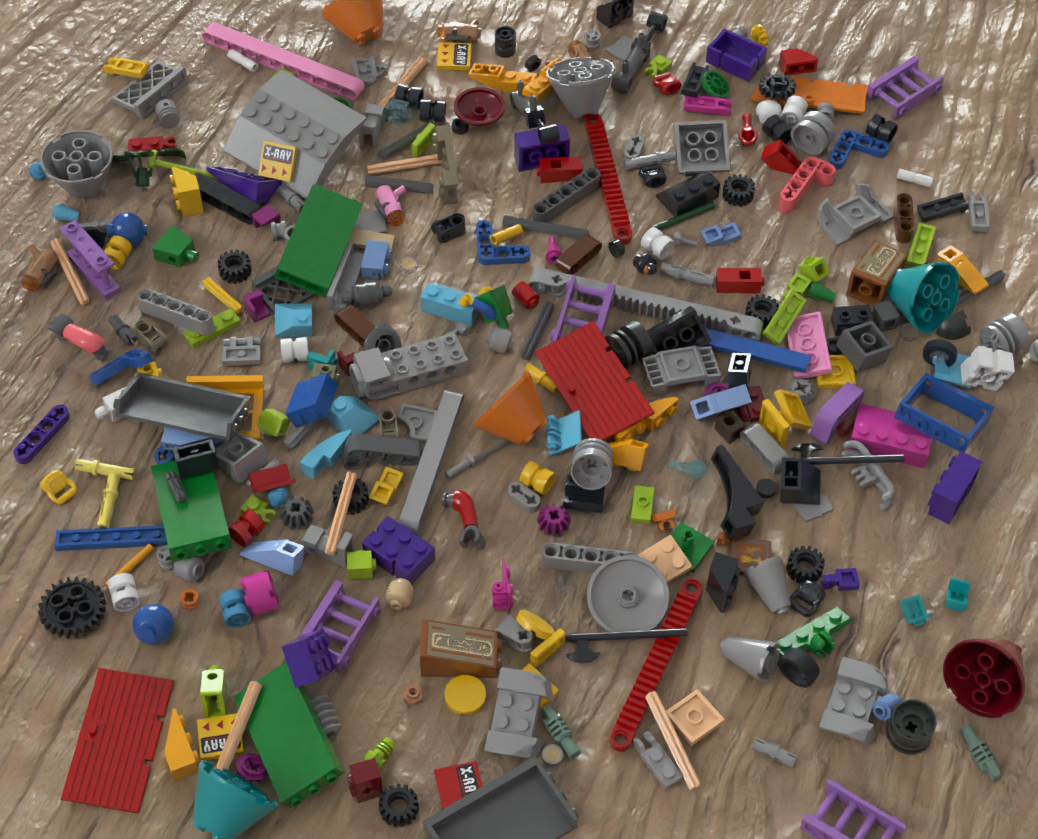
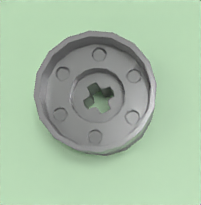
(1005, 334)
(592, 464)

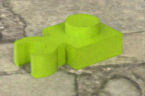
(658, 65)
(799, 284)
(260, 508)

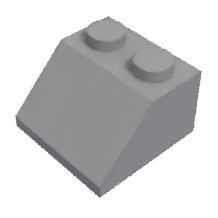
(241, 456)

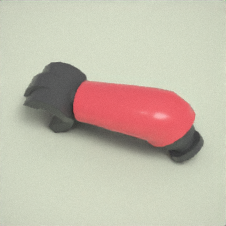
(81, 337)

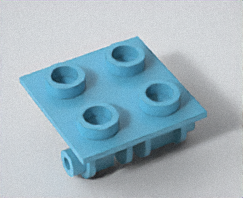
(563, 432)

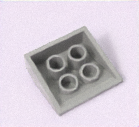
(701, 146)

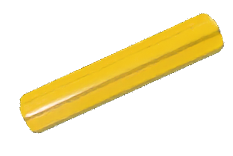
(222, 295)

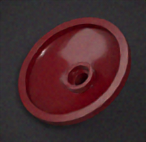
(479, 106)

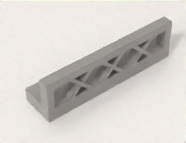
(345, 276)

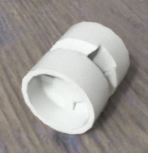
(794, 110)
(655, 241)
(294, 349)
(123, 592)

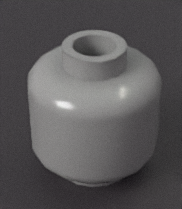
(500, 340)
(189, 569)

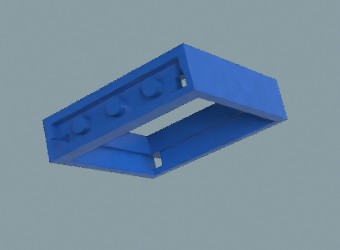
(952, 398)

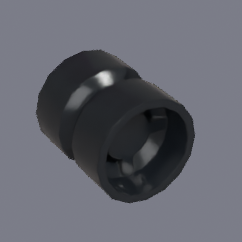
(505, 41)
(411, 95)
(432, 110)
(881, 128)
(777, 129)

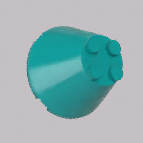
(926, 294)
(227, 803)

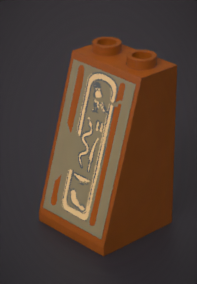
(875, 273)
(458, 650)

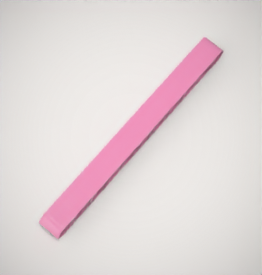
(277, 58)

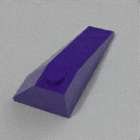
(253, 187)

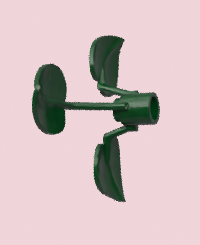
(142, 176)

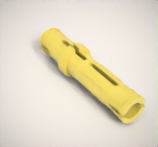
(104, 469)
(110, 495)

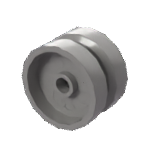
(813, 133)

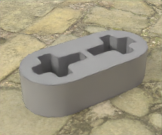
(637, 150)
(524, 496)

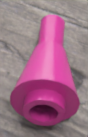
(553, 251)

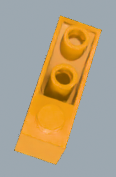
(969, 275)
(629, 453)
(178, 753)

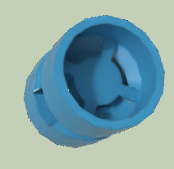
(234, 608)

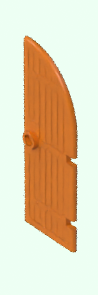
(839, 94)

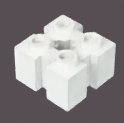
(987, 368)

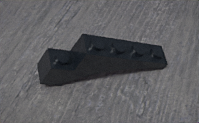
(740, 495)

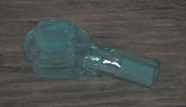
(695, 468)

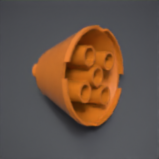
(356, 19)
(515, 413)

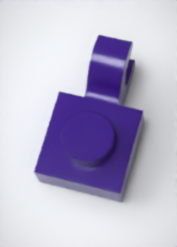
(844, 578)

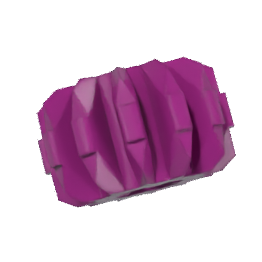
(553, 520)

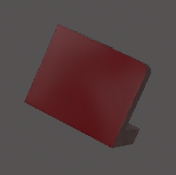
(345, 361)

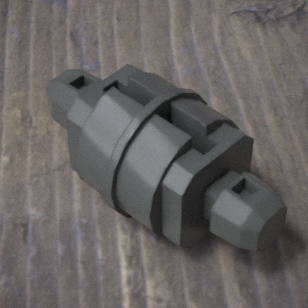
(366, 294)

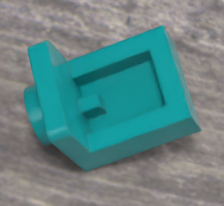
(317, 358)
(957, 594)
(914, 610)

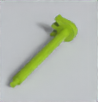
(153, 161)

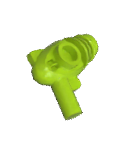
(381, 752)

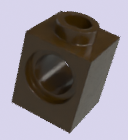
(729, 426)

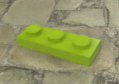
(920, 245)
(784, 317)
(223, 322)

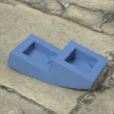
(722, 235)

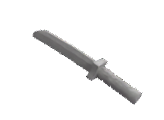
(471, 460)

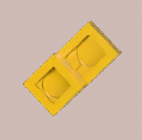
(387, 486)

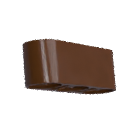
(904, 218)
(578, 254)
(354, 323)

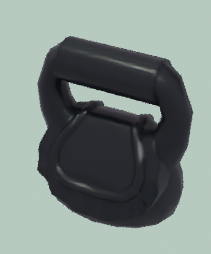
(653, 175)
(809, 593)

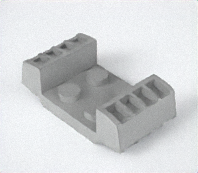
(680, 367)

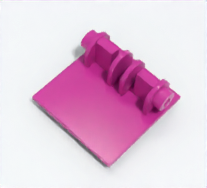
(503, 591)

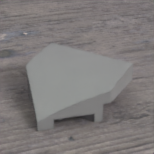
(368, 69)

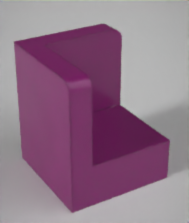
(265, 215)
(255, 306)

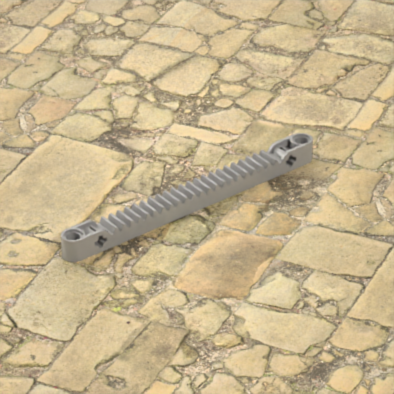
(544, 281)

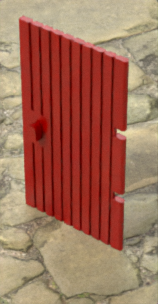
(594, 382)
(117, 740)

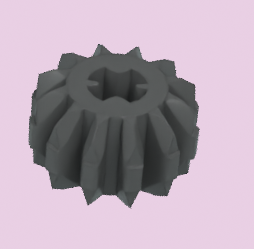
(296, 512)

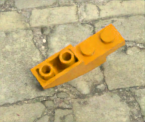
(498, 78)
(541, 86)
(663, 409)

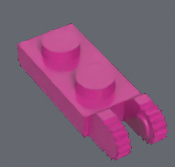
(708, 104)

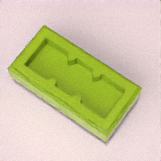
(423, 140)
(642, 504)

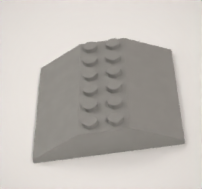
(297, 116)

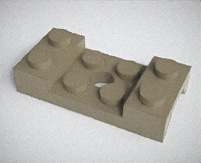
(444, 149)

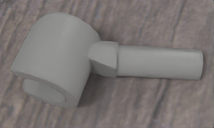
(679, 240)
(461, 328)

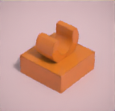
(664, 517)

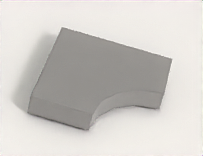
(417, 420)

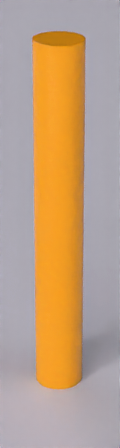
(135, 561)

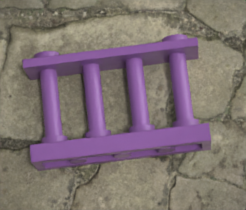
(901, 74)
(90, 259)
(602, 312)
(327, 611)
(817, 828)

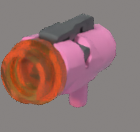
(388, 204)

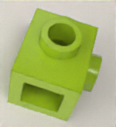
(814, 268)
(273, 422)
(360, 565)

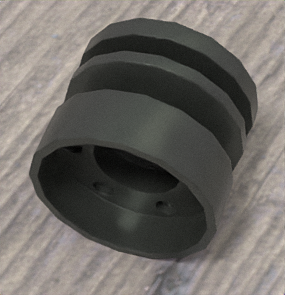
(630, 343)
(916, 717)

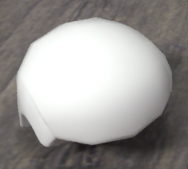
(766, 109)

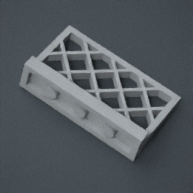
(163, 90)

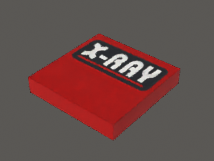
(457, 782)

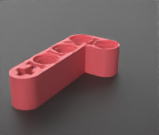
(810, 171)

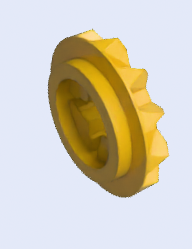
(759, 35)

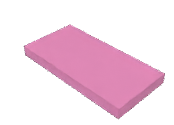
(809, 337)

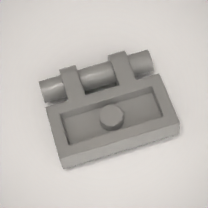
(238, 354)

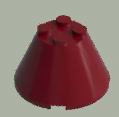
(986, 676)

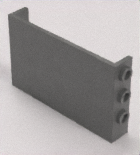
(182, 406)
(512, 806)

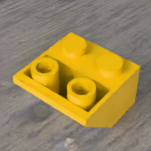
(186, 191)

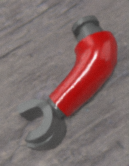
(465, 506)

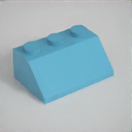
(443, 302)

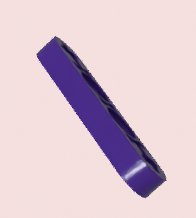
(44, 435)

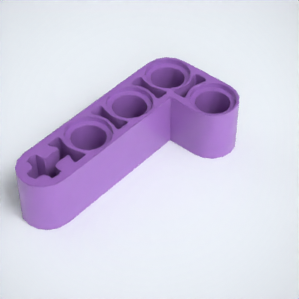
(835, 412)

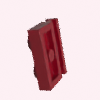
(752, 410)

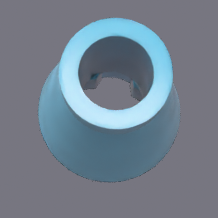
(65, 213)

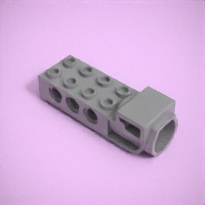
(407, 367)

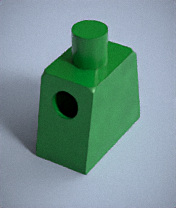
(175, 248)

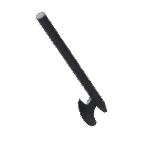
(807, 449)
(583, 653)

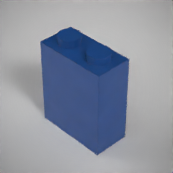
(311, 400)

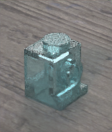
(397, 110)

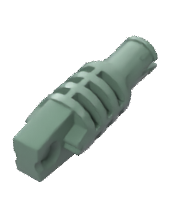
(559, 731)
(981, 753)

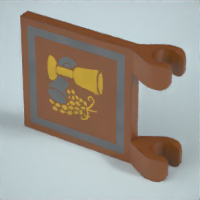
(747, 550)

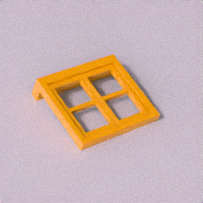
(241, 385)

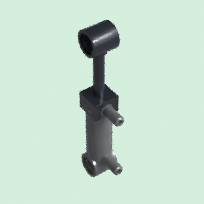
(639, 52)
(534, 115)

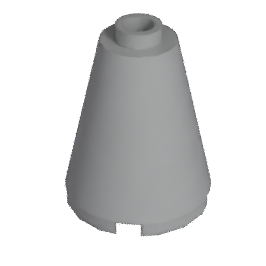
(770, 584)
(754, 656)

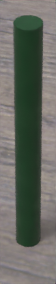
(662, 225)

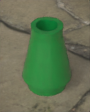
(821, 292)

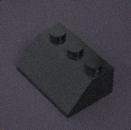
(690, 193)
(679, 332)

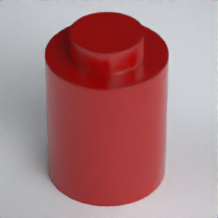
(525, 295)

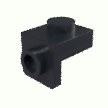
(96, 234)

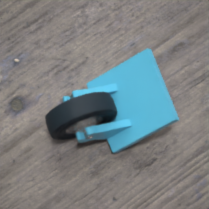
(946, 361)

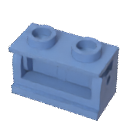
(375, 260)

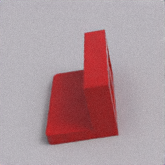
(270, 478)

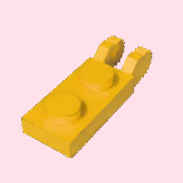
(126, 67)

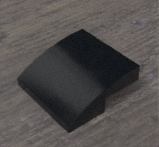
(582, 499)

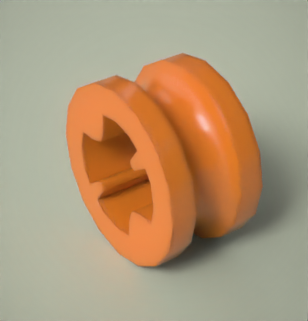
(190, 593)

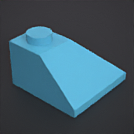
(293, 320)
(352, 414)

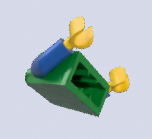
(492, 303)

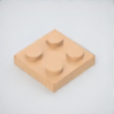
(667, 558)
(694, 717)

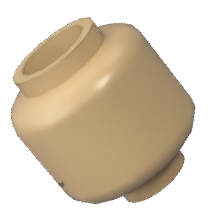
(399, 594)

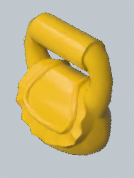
(54, 483)

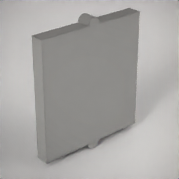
(621, 48)
(371, 221)
(811, 511)

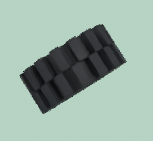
(738, 183)
(231, 259)
(762, 303)
(357, 503)
(809, 556)
(398, 817)

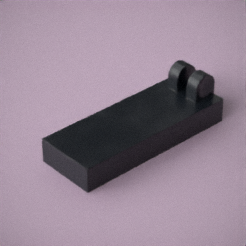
(693, 80)
(942, 207)

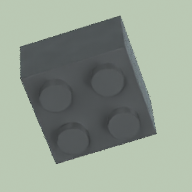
(864, 345)

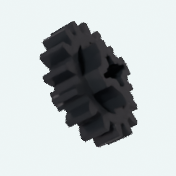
(777, 86)

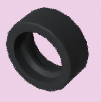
(799, 667)

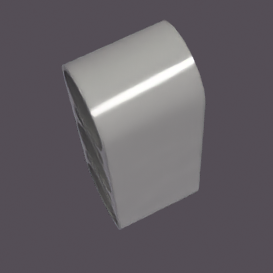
(763, 447)

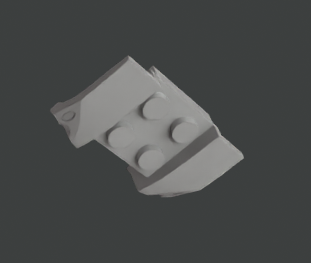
(852, 215)
(853, 699)
(517, 713)

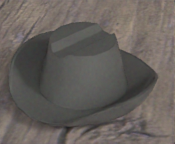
(384, 338)

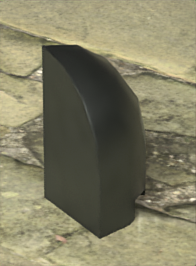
(954, 327)

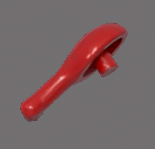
(748, 134)

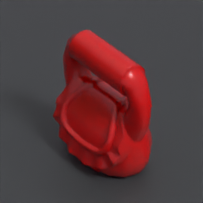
(667, 83)

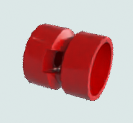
(247, 527)

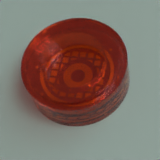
(846, 426)

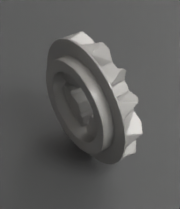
(809, 390)

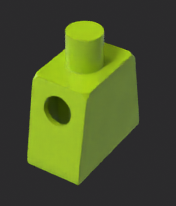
(212, 684)

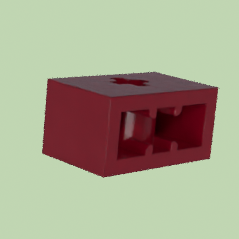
(365, 780)

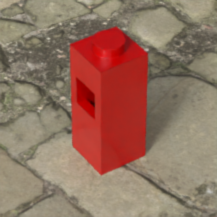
(559, 169)
(739, 280)

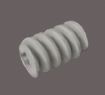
(326, 715)

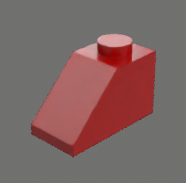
(797, 62)
(780, 158)

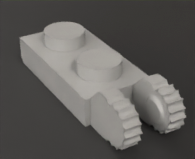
(978, 213)
(658, 761)

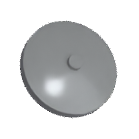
(627, 594)

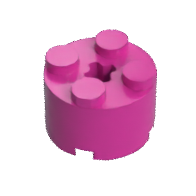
(260, 593)

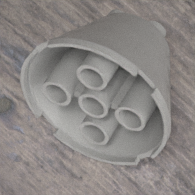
(581, 83)
(77, 162)

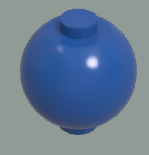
(129, 227)
(153, 624)

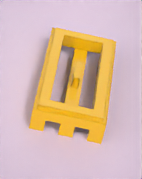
(547, 647)

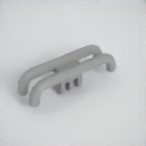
(870, 473)

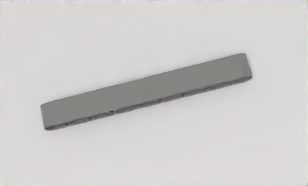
(431, 461)

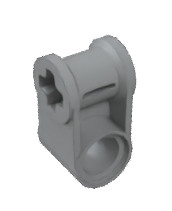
(515, 635)

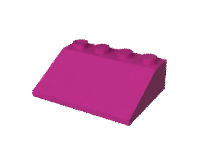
(888, 436)

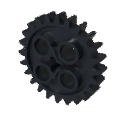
(72, 607)

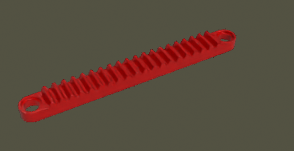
(609, 178)
(655, 666)

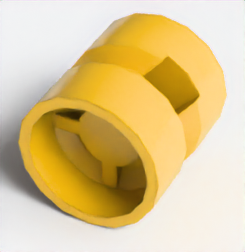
(118, 250)
(538, 478)

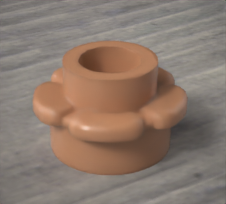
(413, 699)

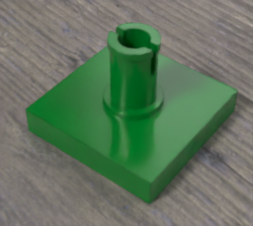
(692, 543)

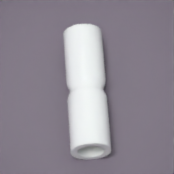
(241, 59)
(916, 178)

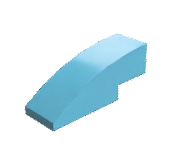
(324, 455)

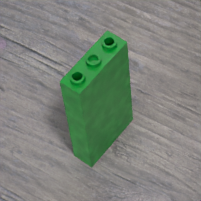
(318, 240)
(196, 524)
(291, 738)

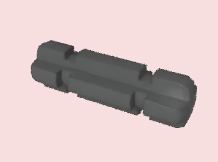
(176, 487)

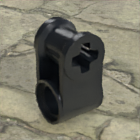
(450, 228)

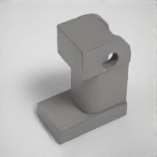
(373, 124)
(316, 541)

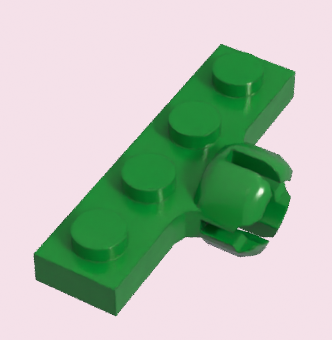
(816, 634)

